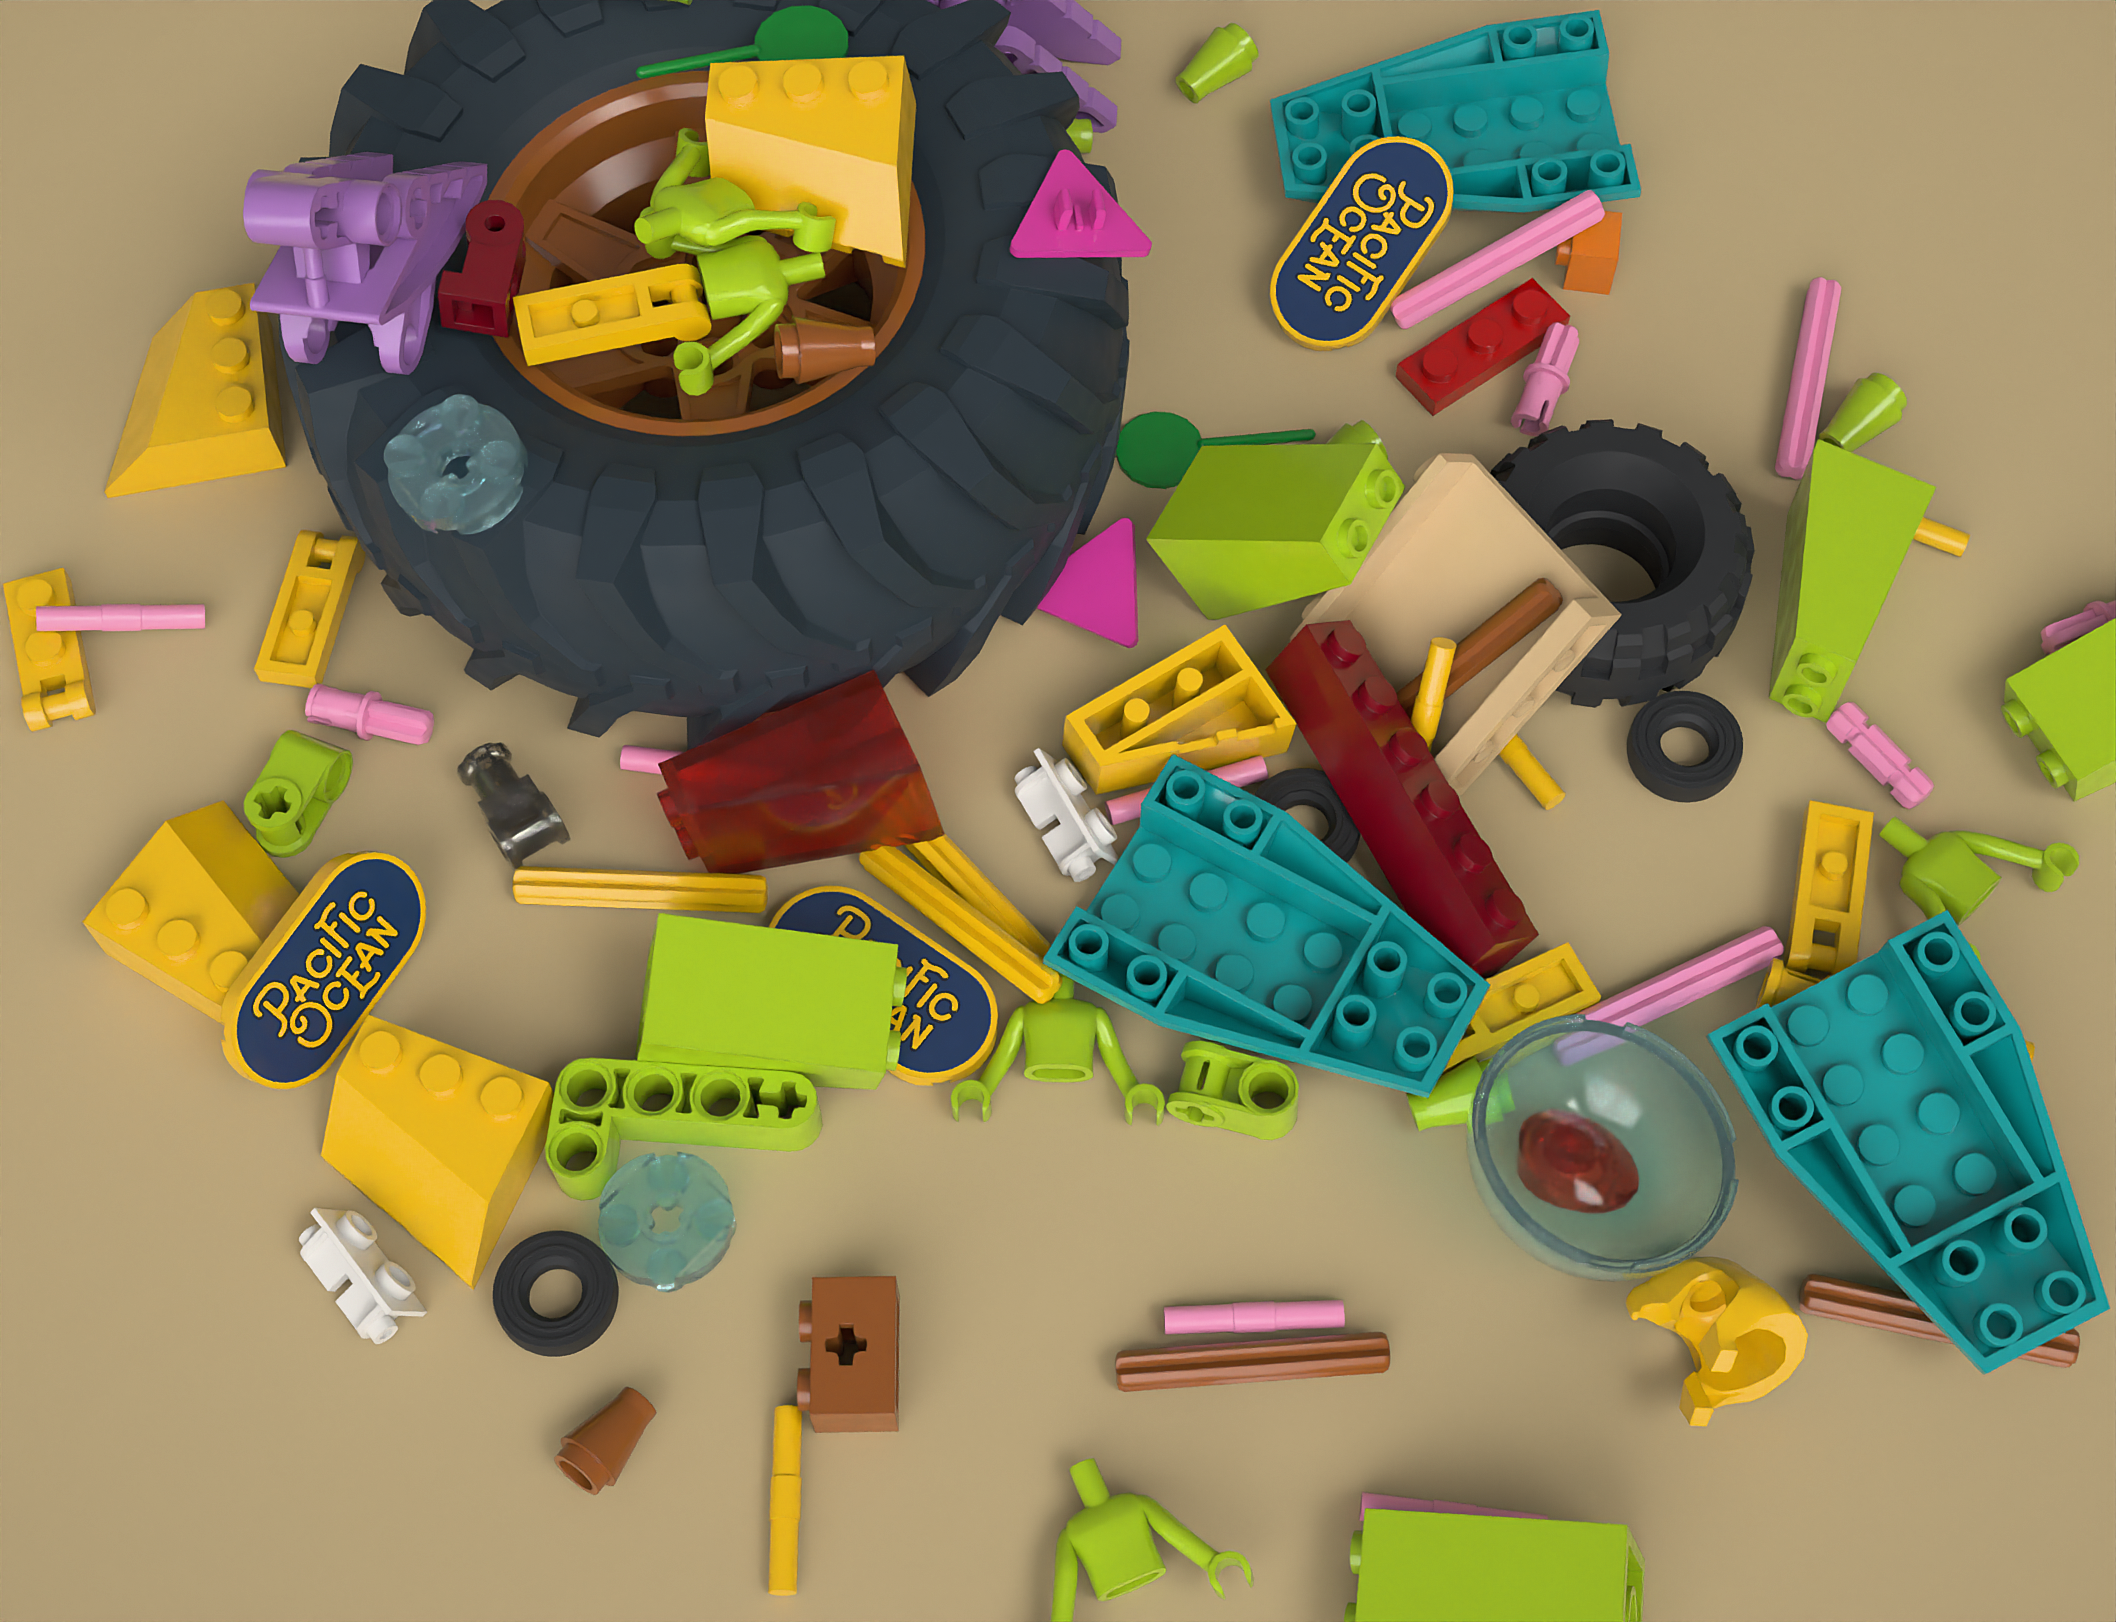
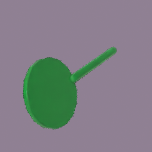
(785, 35)
(1162, 445)

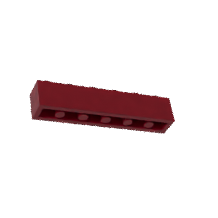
(1399, 796)

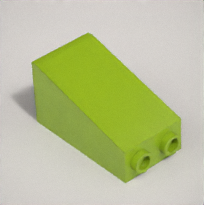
(1273, 522)
(1837, 567)
(2070, 712)
(770, 1001)
(1493, 1569)

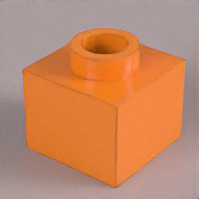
(1592, 256)

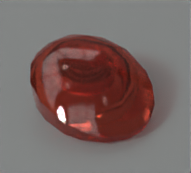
(1575, 1163)

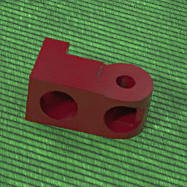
(492, 272)

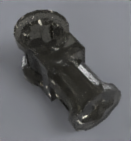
(515, 811)

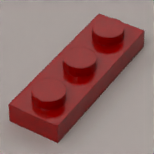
(1480, 347)

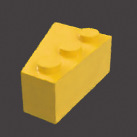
(1195, 704)

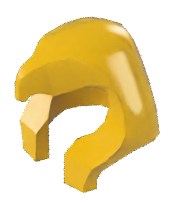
(1735, 1326)

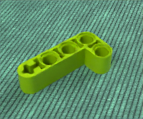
(683, 1120)

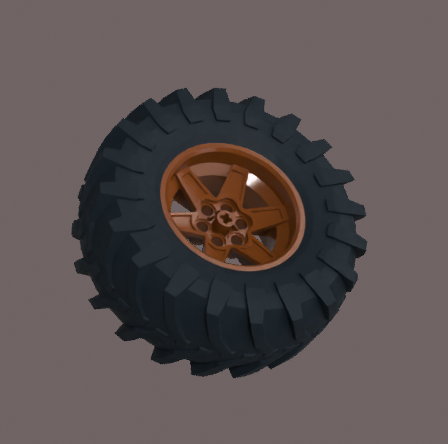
(734, 548)

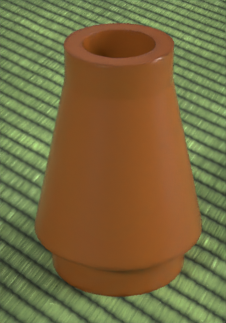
(819, 348)
(604, 1442)

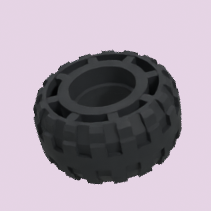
(1665, 514)

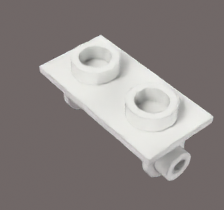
(1083, 833)
(346, 1248)

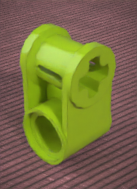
(296, 792)
(1229, 1091)

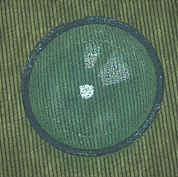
(1656, 1109)

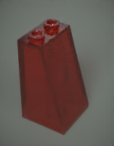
(801, 785)

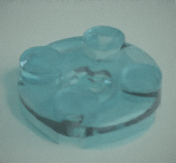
(435, 438)
(666, 1258)

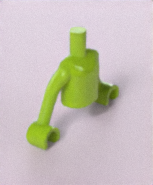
(717, 209)
(736, 280)
(1950, 877)
(1059, 1049)
(1118, 1545)

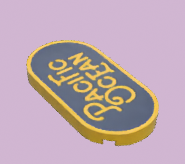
(1362, 243)
(322, 969)
(947, 1005)

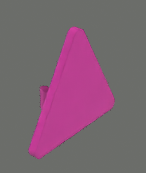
(1076, 218)
(1100, 586)

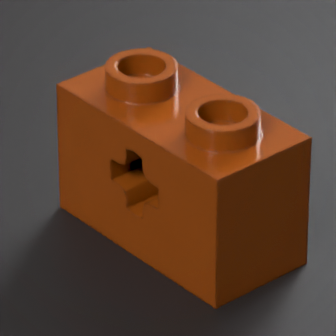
(860, 1394)

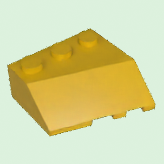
(821, 137)
(203, 399)
(193, 906)
(436, 1138)

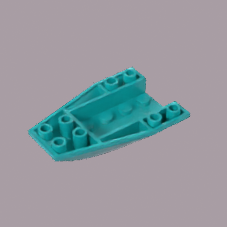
(1505, 106)
(1266, 942)
(1925, 1138)

